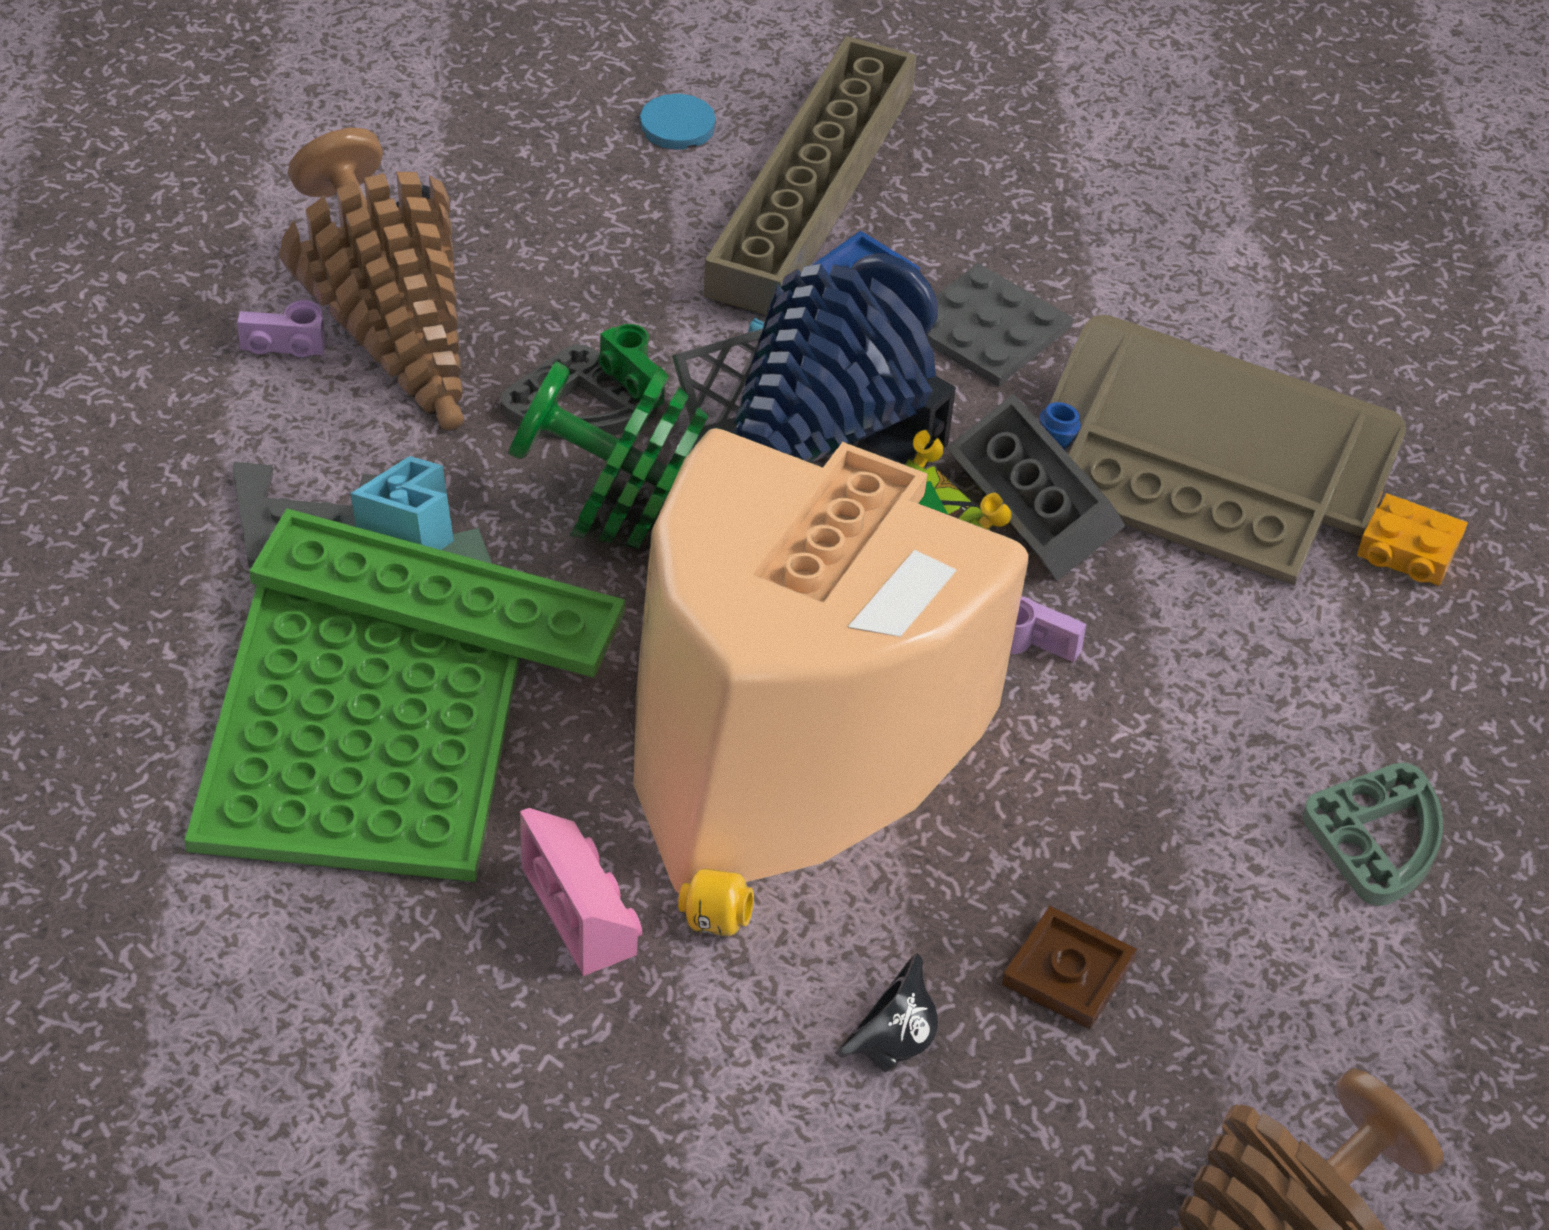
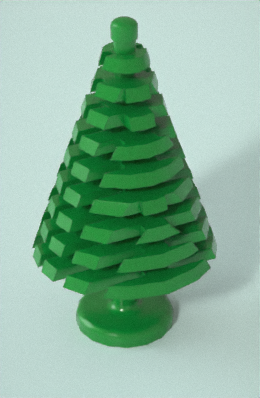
(619, 454)

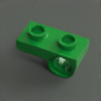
(626, 359)

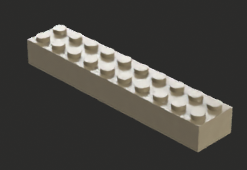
(810, 174)

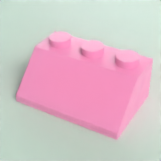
(577, 892)

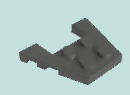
(262, 514)

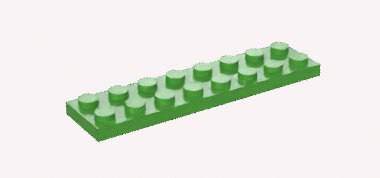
(439, 592)

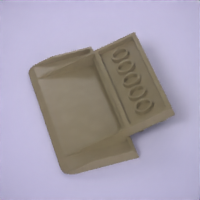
(1222, 446)

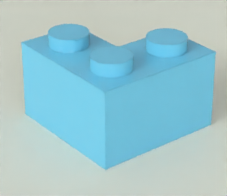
(406, 504)

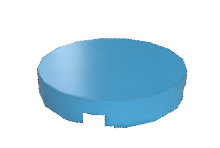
(677, 121)

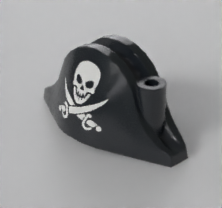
(899, 1022)

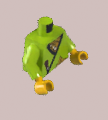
(954, 501)

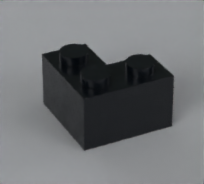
(935, 417)

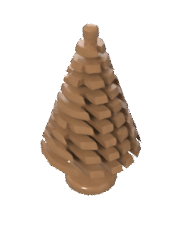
(385, 266)
(1272, 1182)

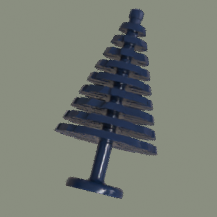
(838, 359)

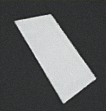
(904, 595)

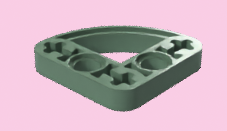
(1349, 822)

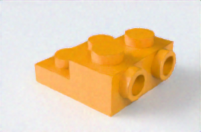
(1411, 539)

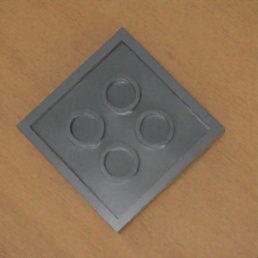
(993, 324)

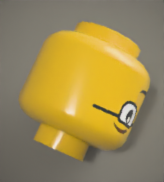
(716, 902)

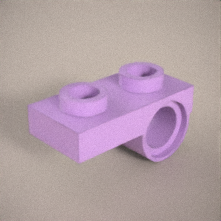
(294, 332)
(1047, 630)

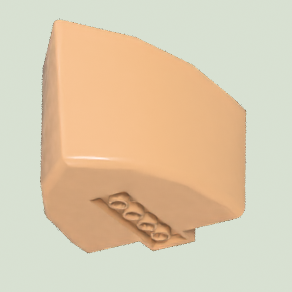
(756, 705)

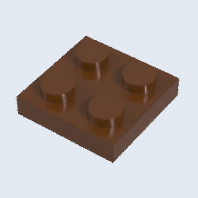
(1069, 967)

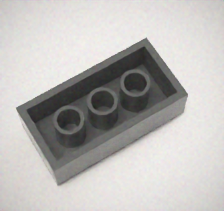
(1048, 494)

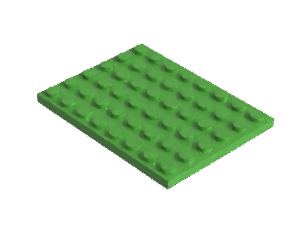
(353, 744)

